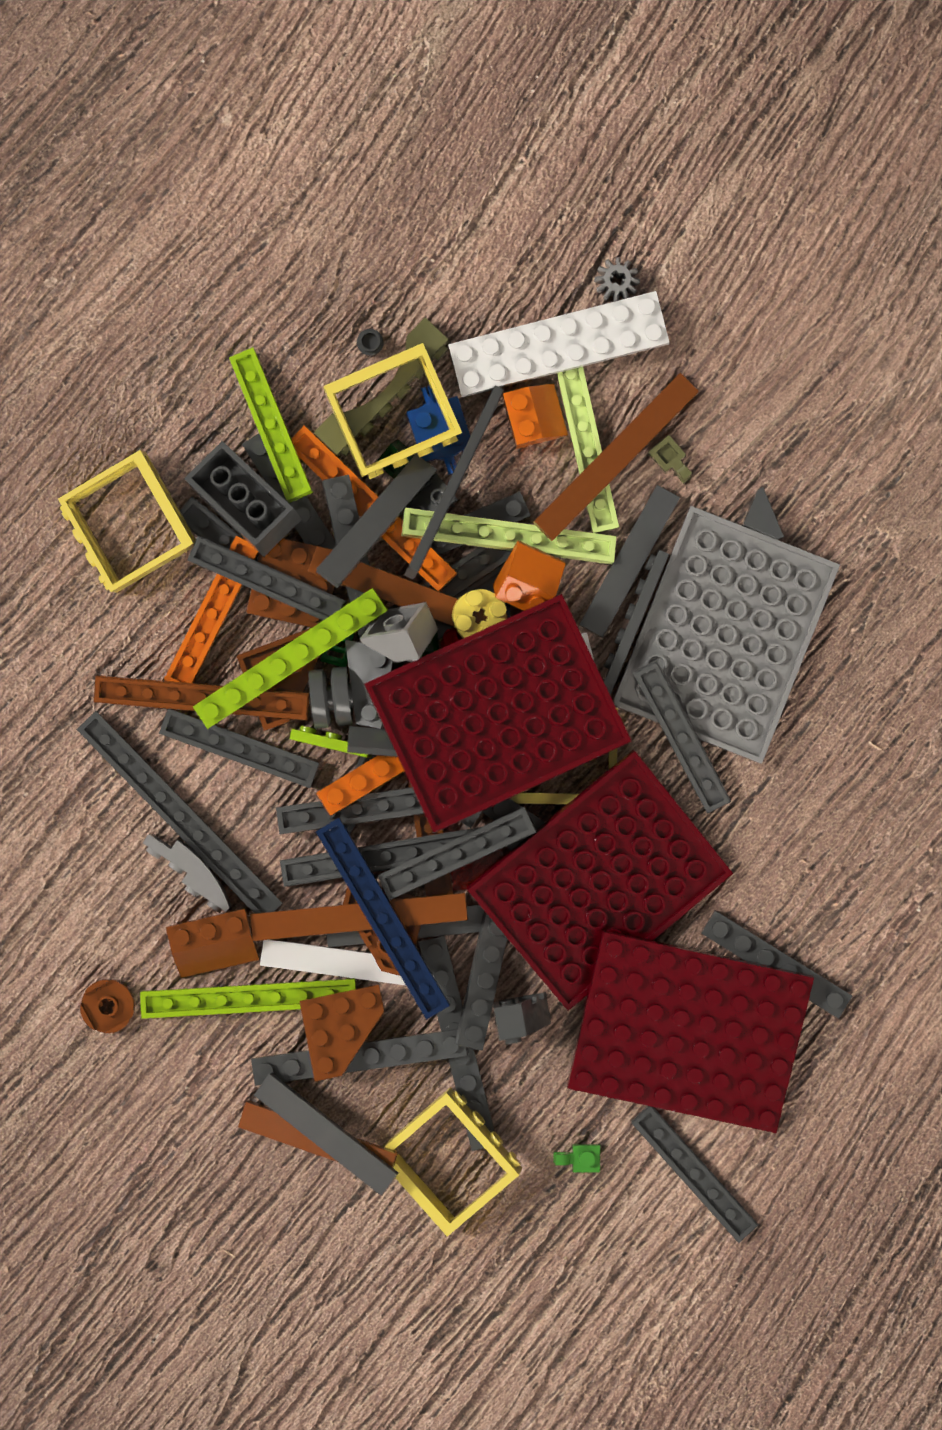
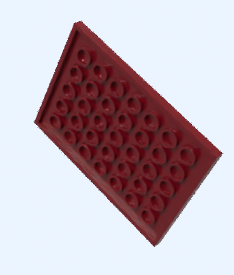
(497, 713)
(606, 862)
(689, 1031)

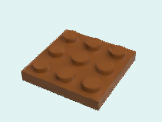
(293, 560)

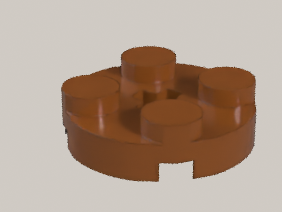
(113, 991)

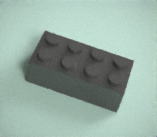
(243, 498)

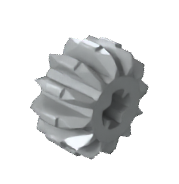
(620, 271)

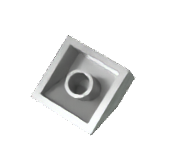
(401, 632)

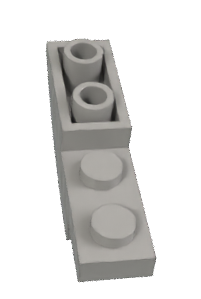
(199, 877)

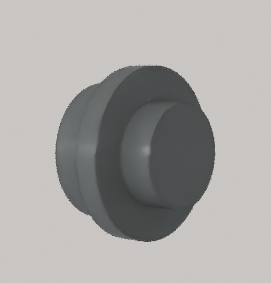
(370, 342)

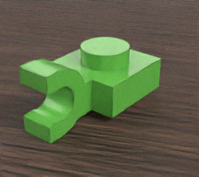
(583, 1158)

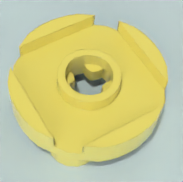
(474, 601)

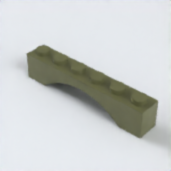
(361, 418)

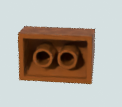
(212, 942)

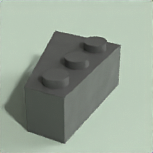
(365, 666)
(521, 1016)

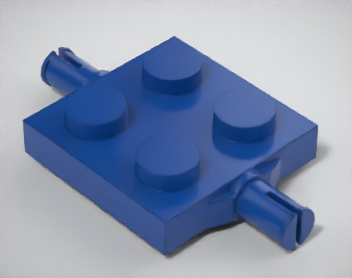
(429, 422)

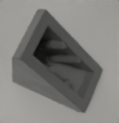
(761, 516)

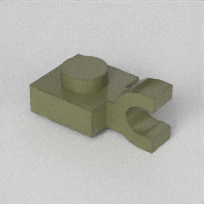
(670, 456)

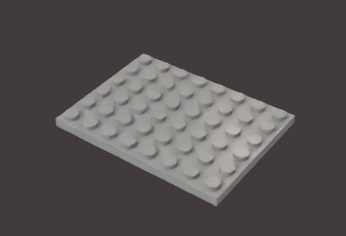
(730, 630)

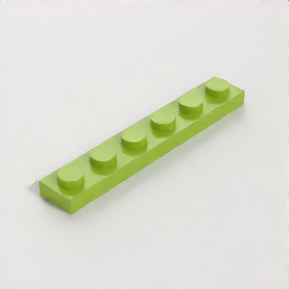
(270, 425)

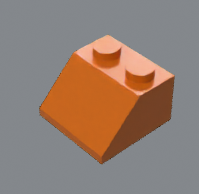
(534, 415)
(528, 577)

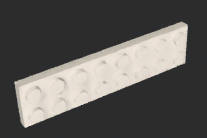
(559, 344)

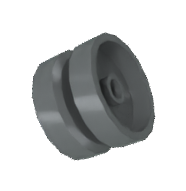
(331, 697)

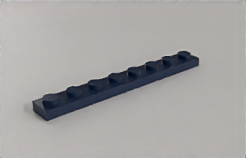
(383, 918)

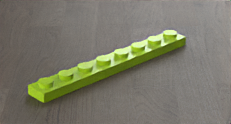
(290, 658)
(237, 998)

